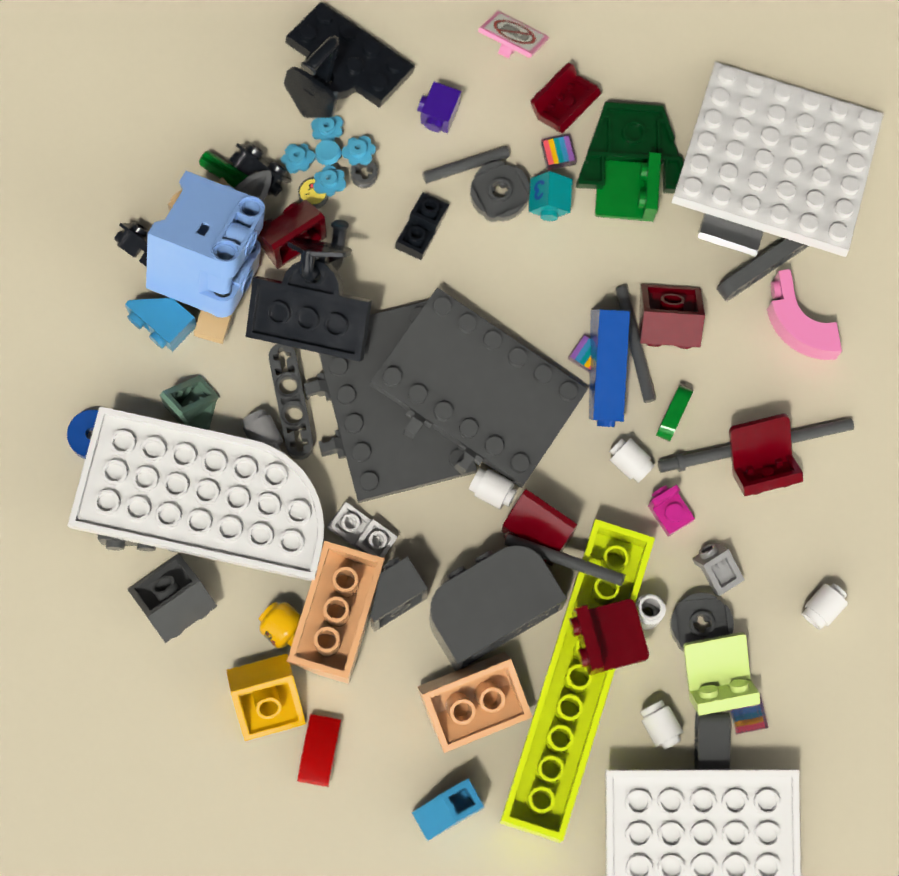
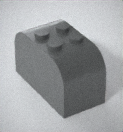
(492, 603)

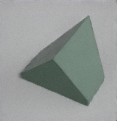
(191, 402)

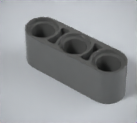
(712, 741)

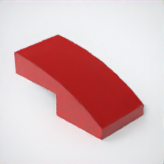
(319, 750)

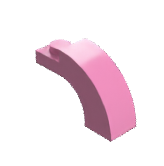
(797, 329)

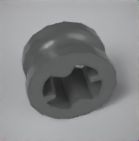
(357, 178)

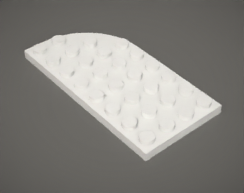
(198, 495)

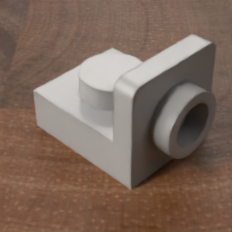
(718, 568)

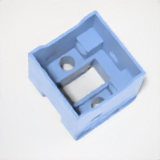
(206, 246)

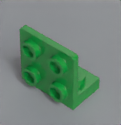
(630, 190)

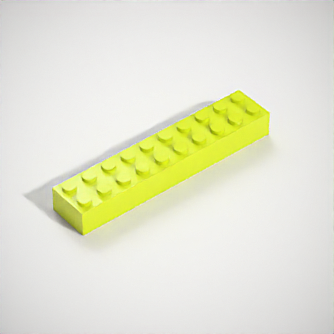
(570, 698)

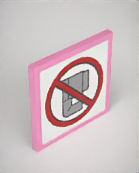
(513, 35)

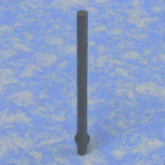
(681, 461)

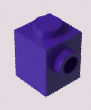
(439, 107)

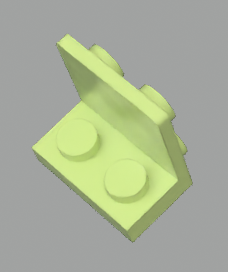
(719, 674)

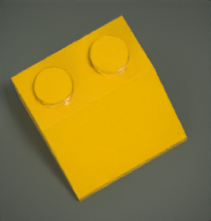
(265, 697)

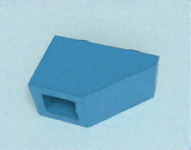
(163, 318)
(448, 809)

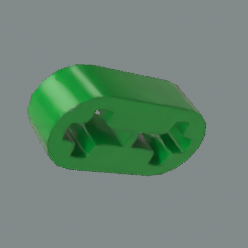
(674, 413)

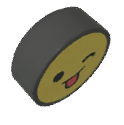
(307, 192)

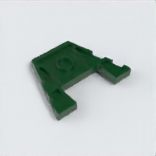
(628, 135)

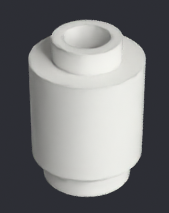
(631, 459)
(493, 488)
(655, 605)
(825, 606)
(661, 725)

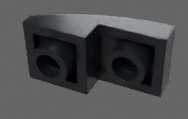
(422, 226)

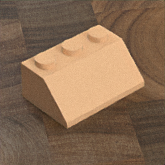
(475, 701)

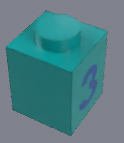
(550, 196)

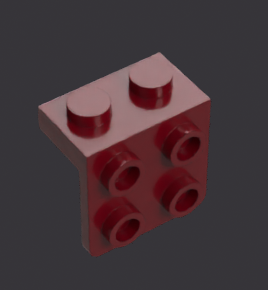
(763, 455)
(609, 636)

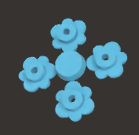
(328, 153)

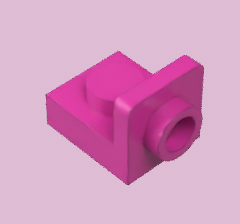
(670, 509)

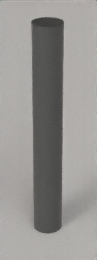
(466, 164)

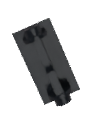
(251, 160)
(133, 240)

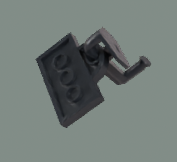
(346, 57)
(310, 304)

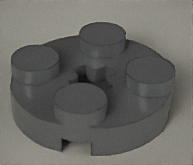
(507, 177)
(688, 612)

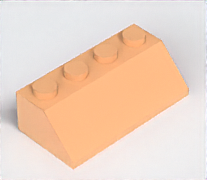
(336, 612)

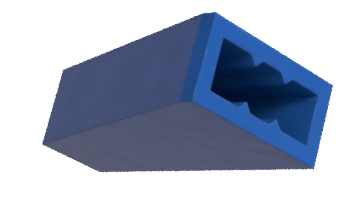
(608, 365)

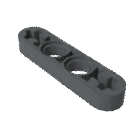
(759, 268)
(289, 401)

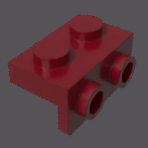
(564, 99)

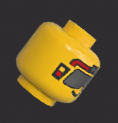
(279, 624)

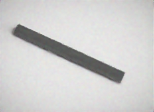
(636, 347)
(568, 560)

